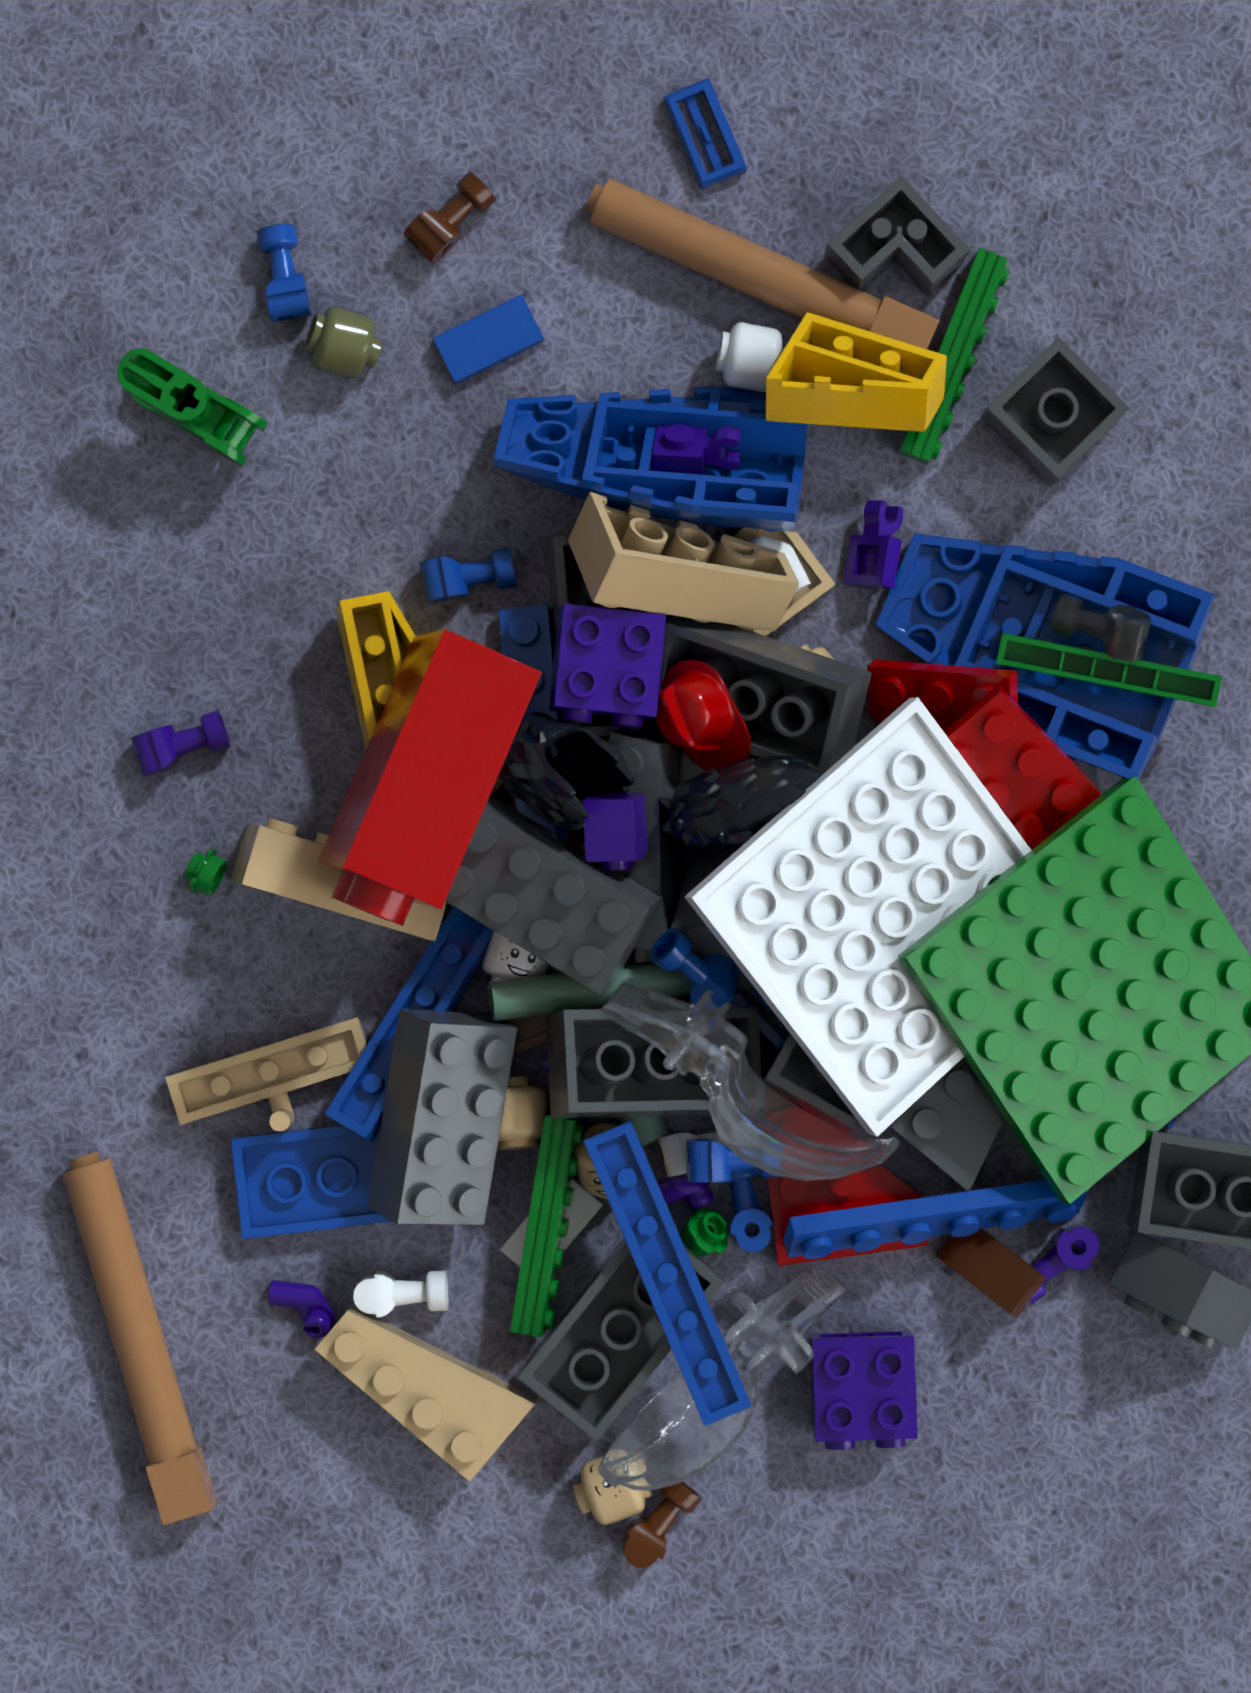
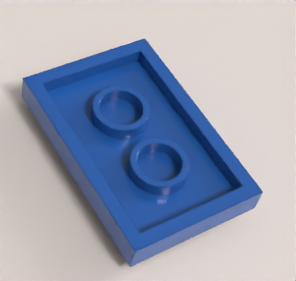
(303, 1181)

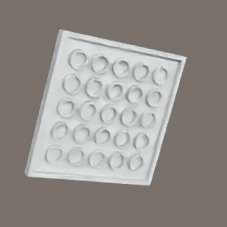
(845, 888)

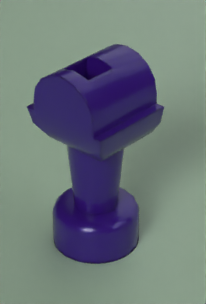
(161, 747)
(1071, 1249)

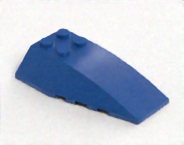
(610, 446)
(963, 594)

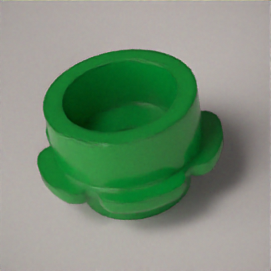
(202, 872)
(705, 1232)

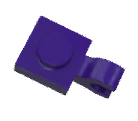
(688, 448)
(875, 554)

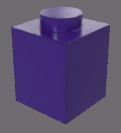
(615, 829)

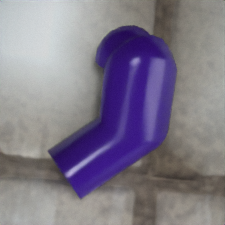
(677, 1187)
(308, 1302)

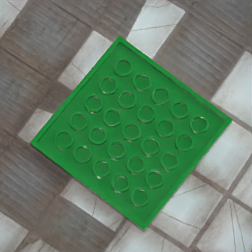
(1091, 988)

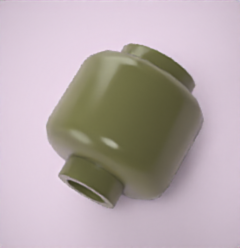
(342, 342)

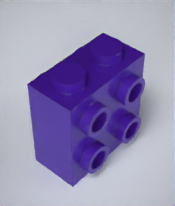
(607, 665)
(863, 1388)

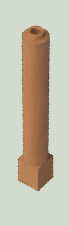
(749, 265)
(174, 1459)

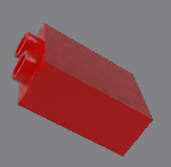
(426, 774)

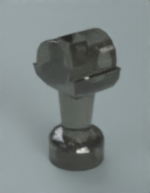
(1121, 629)

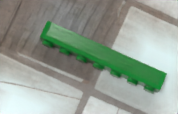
(958, 342)
(1102, 669)
(546, 1226)

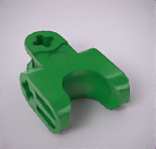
(166, 390)

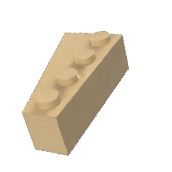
(678, 569)
(430, 1392)

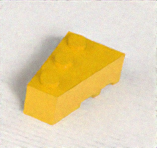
(854, 379)
(374, 647)

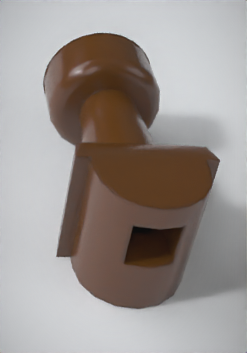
(437, 232)
(646, 1536)

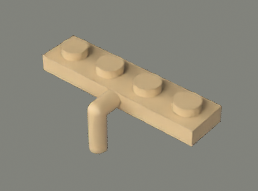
(268, 1074)

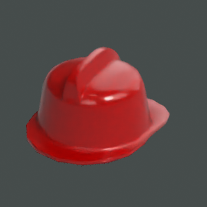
(701, 716)

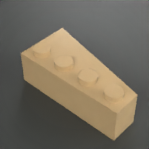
(289, 866)

